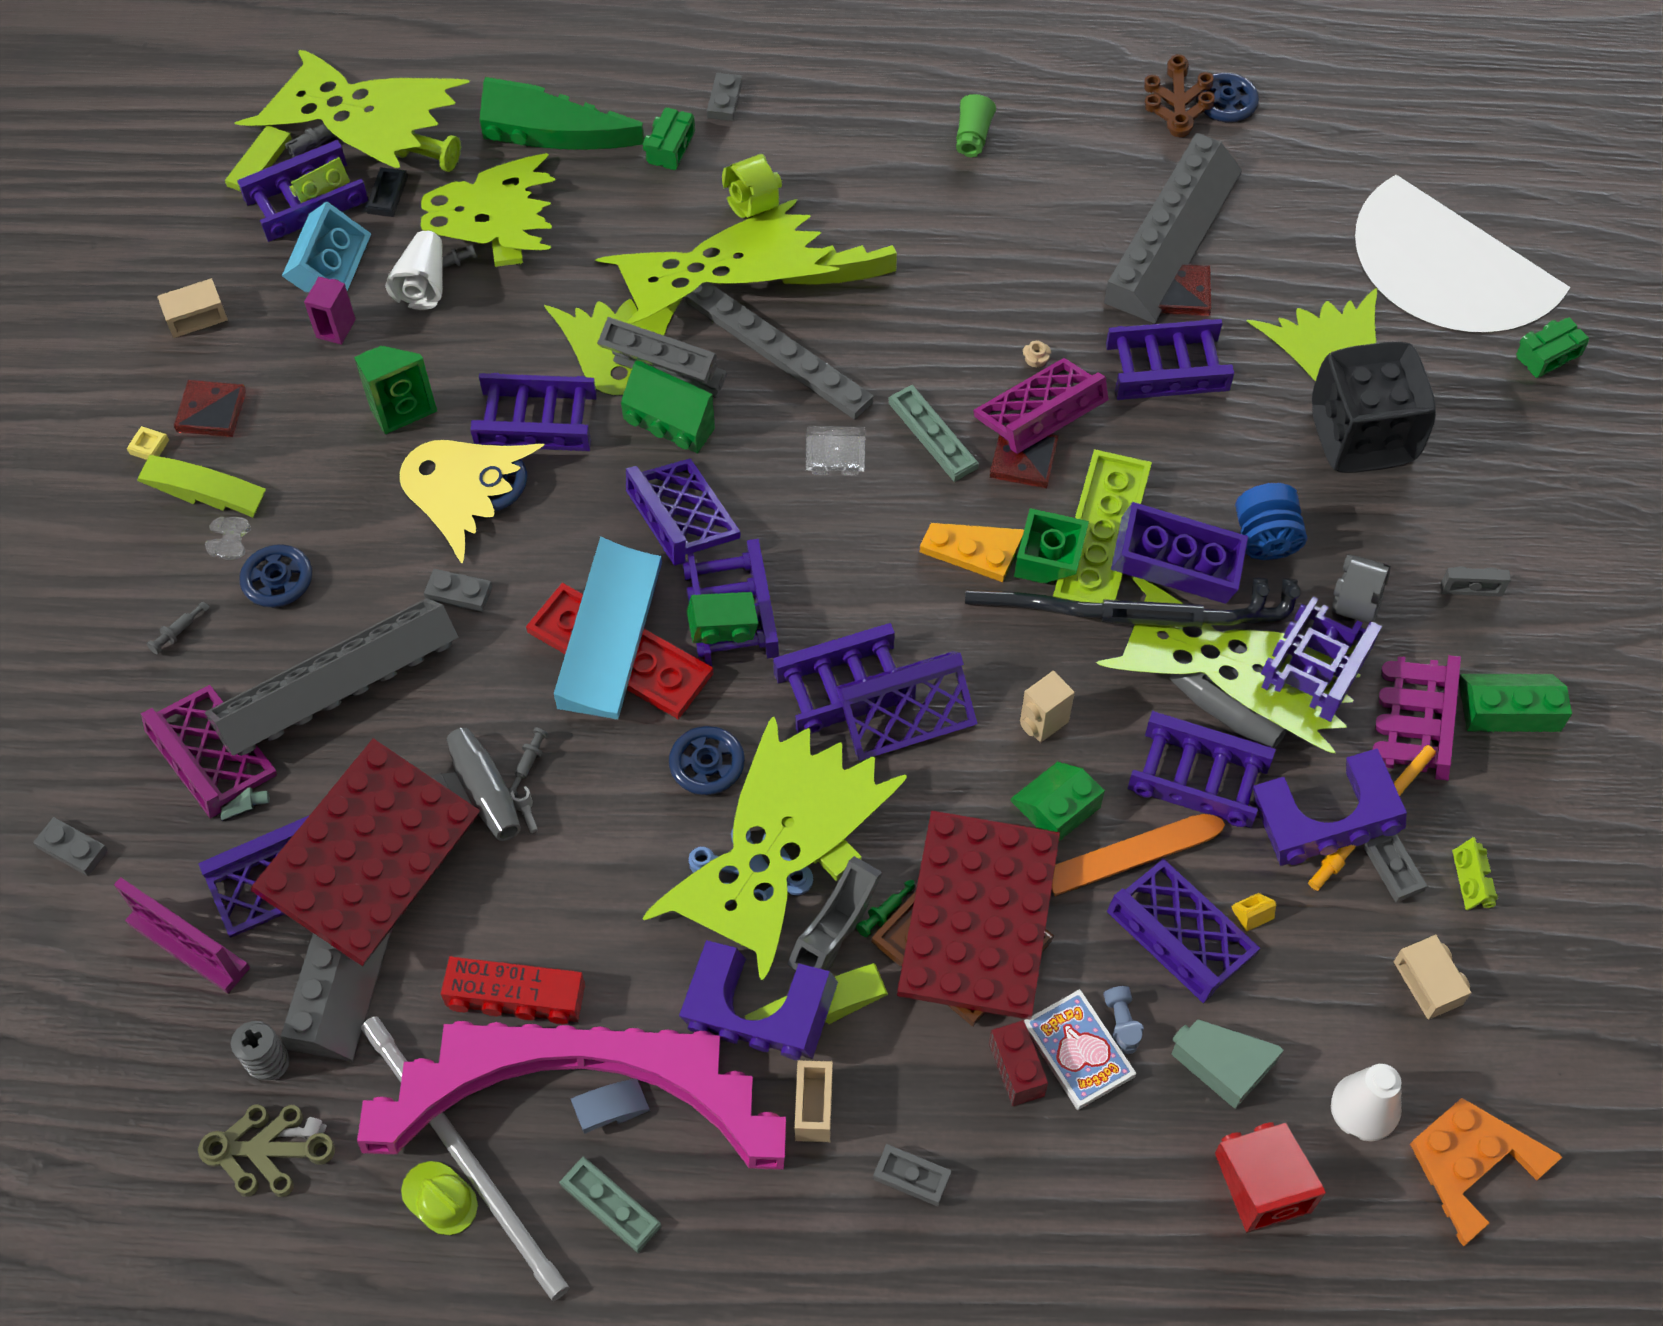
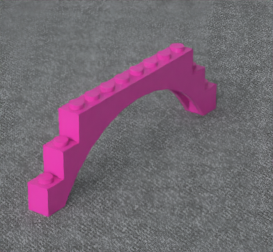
(484, 1055)

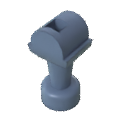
(1126, 1032)

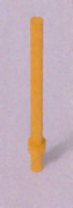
(1335, 862)

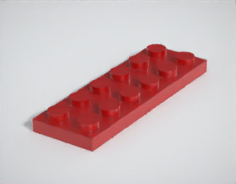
(660, 670)

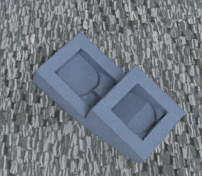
(609, 1104)

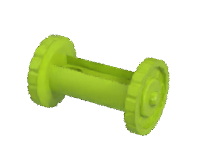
(446, 152)

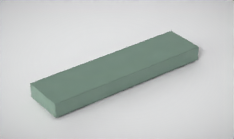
(933, 433)

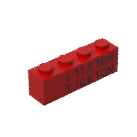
(513, 990)

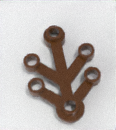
(1180, 122)

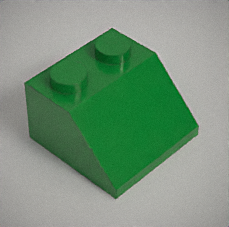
(1050, 546)
(1060, 798)

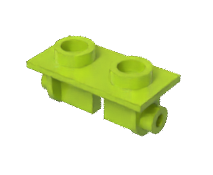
(320, 181)
(1471, 866)

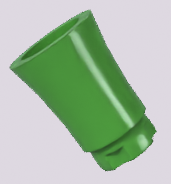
(974, 123)

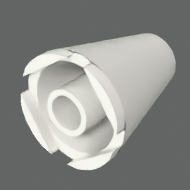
(418, 273)
(1368, 1102)

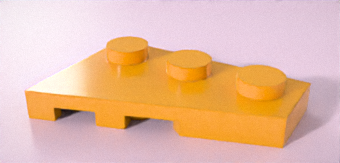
(974, 548)

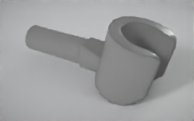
(524, 805)
(311, 1127)

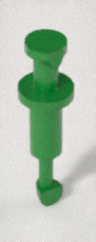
(879, 915)

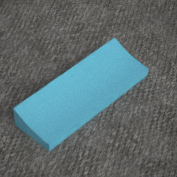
(607, 630)

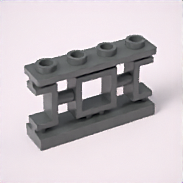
(664, 353)

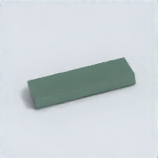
(610, 1204)

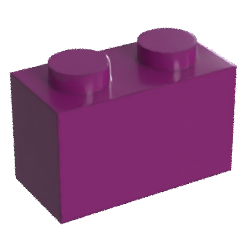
(330, 310)

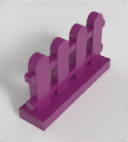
(1423, 701)

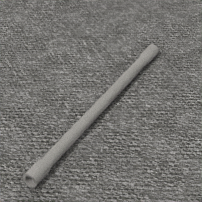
(543, 1269)

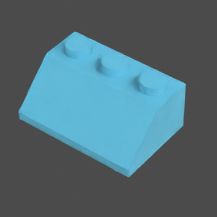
(326, 248)

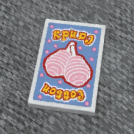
(1079, 1049)

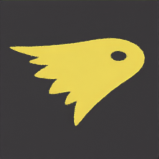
(454, 489)

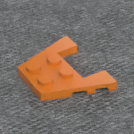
(1463, 1149)

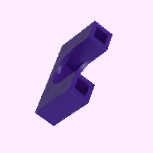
(1299, 837)
(791, 1029)

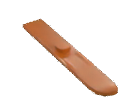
(1135, 852)

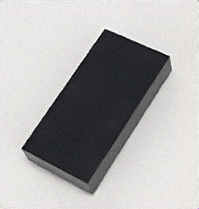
(386, 192)

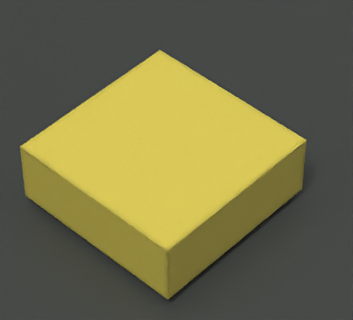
(147, 443)

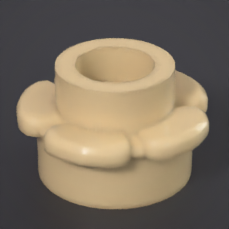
(1036, 353)

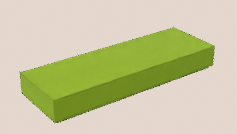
(260, 155)

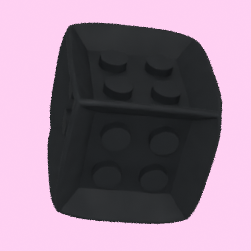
(1373, 406)

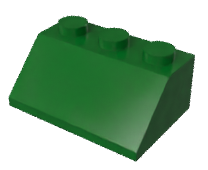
(395, 386)
(668, 407)
(1514, 702)

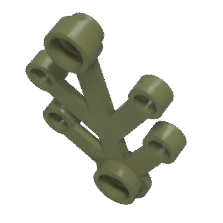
(261, 1148)

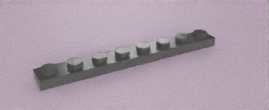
(780, 350)

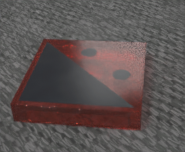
(1189, 292)
(210, 408)
(1027, 467)

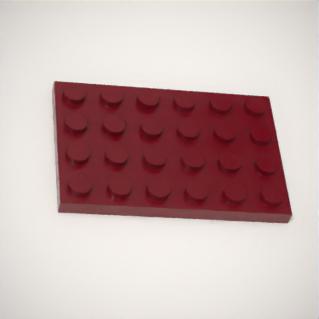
(366, 852)
(979, 915)

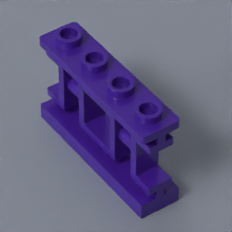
(1312, 674)

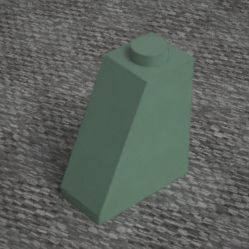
(1225, 1059)

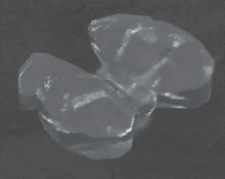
(230, 545)

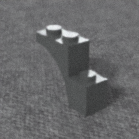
(838, 918)

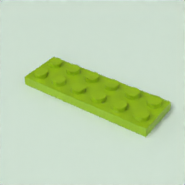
(1108, 491)

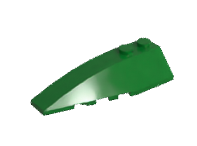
(534, 118)

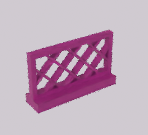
(1048, 414)
(187, 767)
(182, 939)

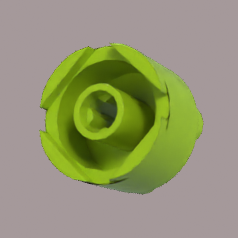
(751, 186)

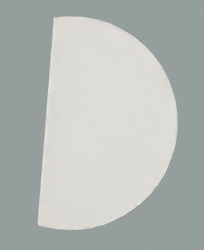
(1446, 266)

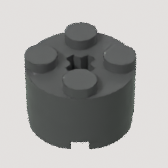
(1360, 588)

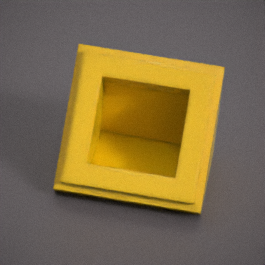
(1254, 911)

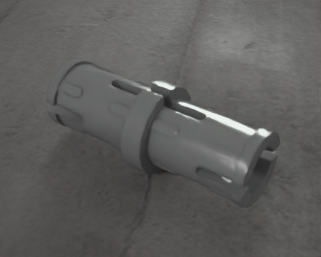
(310, 139)

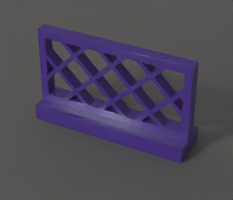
(660, 515)
(898, 679)
(243, 859)
(1166, 942)

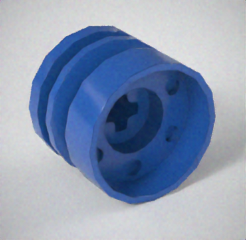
(1271, 521)

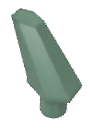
(244, 803)

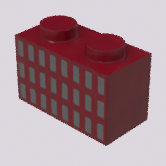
(1018, 1063)

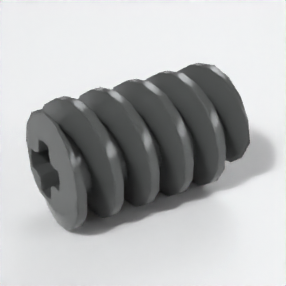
(260, 1051)

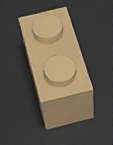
(192, 308)
(1046, 706)
(1432, 976)
(813, 1101)

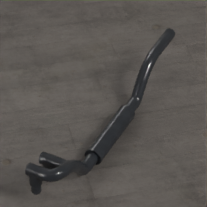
(1151, 612)

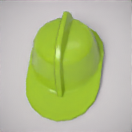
(439, 1198)

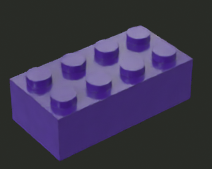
(1179, 553)

